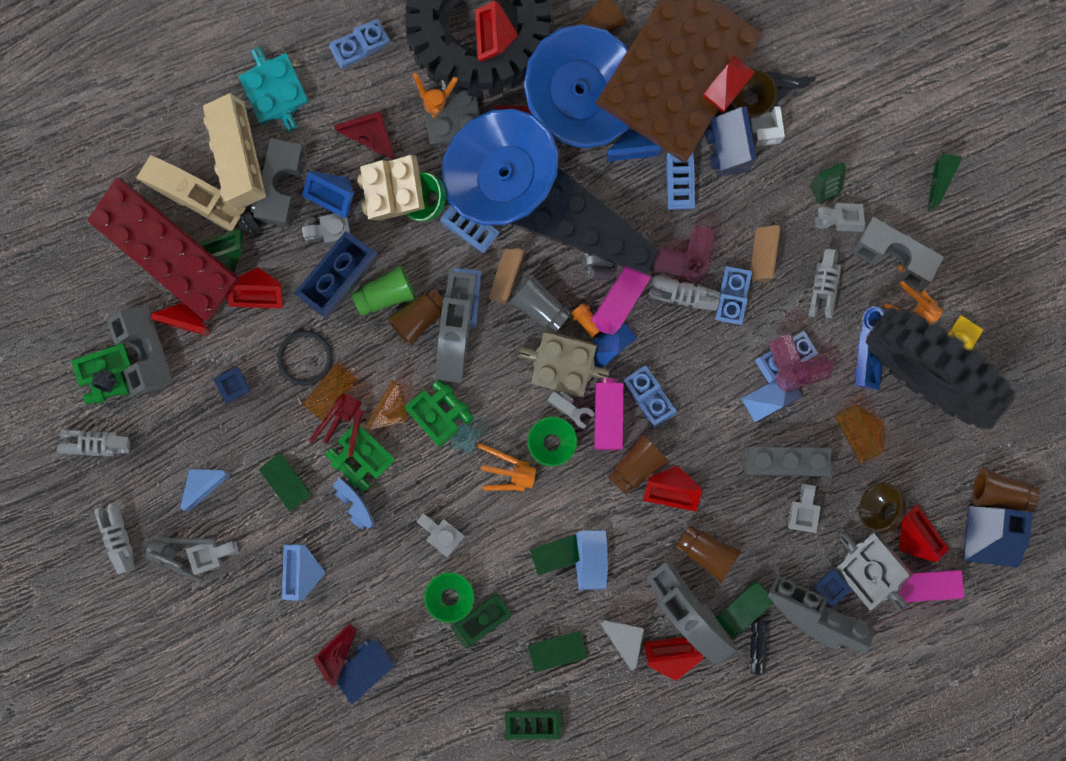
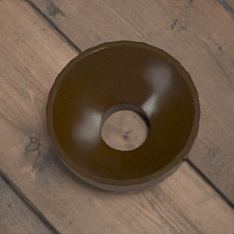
(766, 91)
(874, 504)

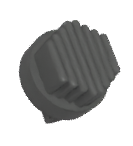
(597, 267)

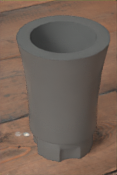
(540, 305)

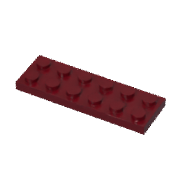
(163, 249)

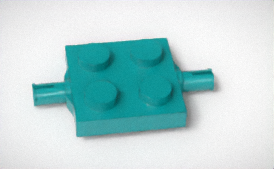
(274, 89)

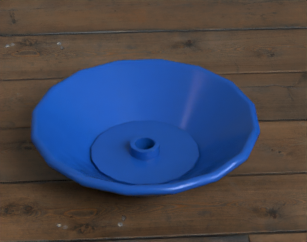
(559, 63)
(487, 149)

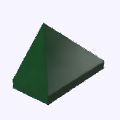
(226, 248)

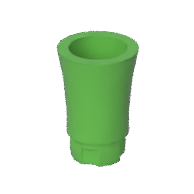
(384, 292)

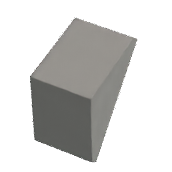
(626, 639)

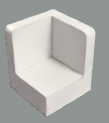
(768, 128)

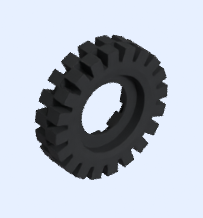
(446, 58)
(940, 368)

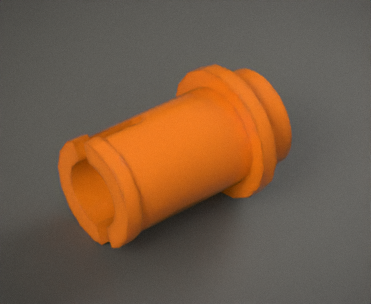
(584, 316)

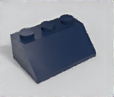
(336, 275)

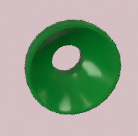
(430, 184)
(557, 427)
(434, 602)

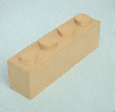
(233, 151)

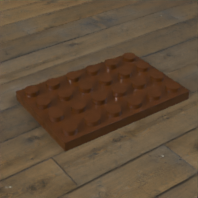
(671, 67)

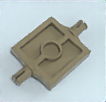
(563, 363)

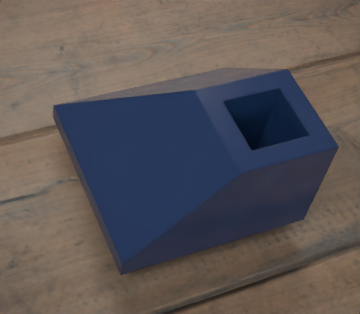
(996, 536)

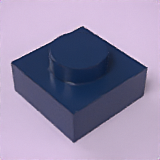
(232, 385)
(832, 587)

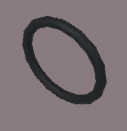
(280, 360)

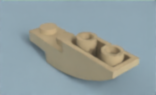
(189, 192)

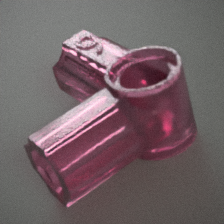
(698, 251)
(794, 372)

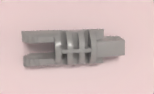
(826, 284)
(684, 293)
(93, 443)
(115, 538)

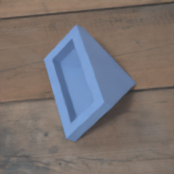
(767, 400)
(200, 485)
(300, 572)

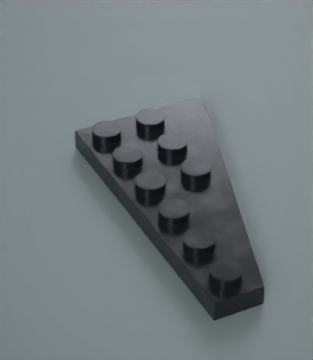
(584, 223)

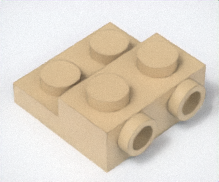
(391, 188)

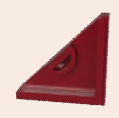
(369, 132)
(333, 655)

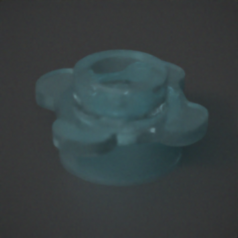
(460, 442)

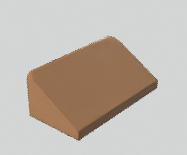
(764, 253)
(506, 275)

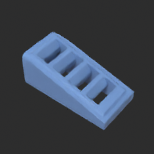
(670, 170)
(455, 228)

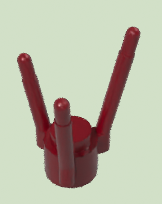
(344, 409)

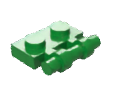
(111, 359)
(433, 419)
(367, 452)

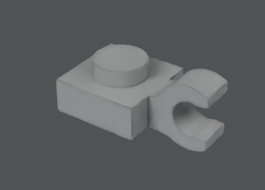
(845, 216)
(331, 229)
(563, 404)
(805, 515)
(443, 536)
(207, 556)

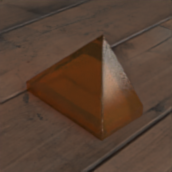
(332, 387)
(389, 410)
(862, 432)

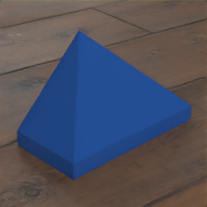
(632, 146)
(329, 192)
(612, 345)

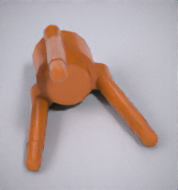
(434, 99)
(927, 307)
(522, 475)

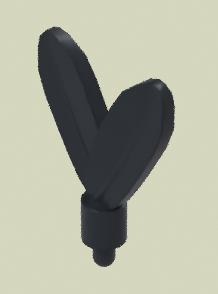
(789, 86)

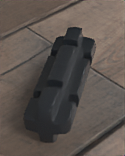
(758, 647)

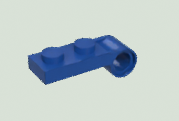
(868, 367)

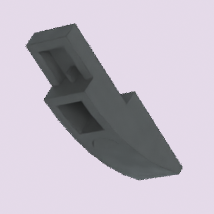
(455, 326)
(809, 613)
(688, 615)

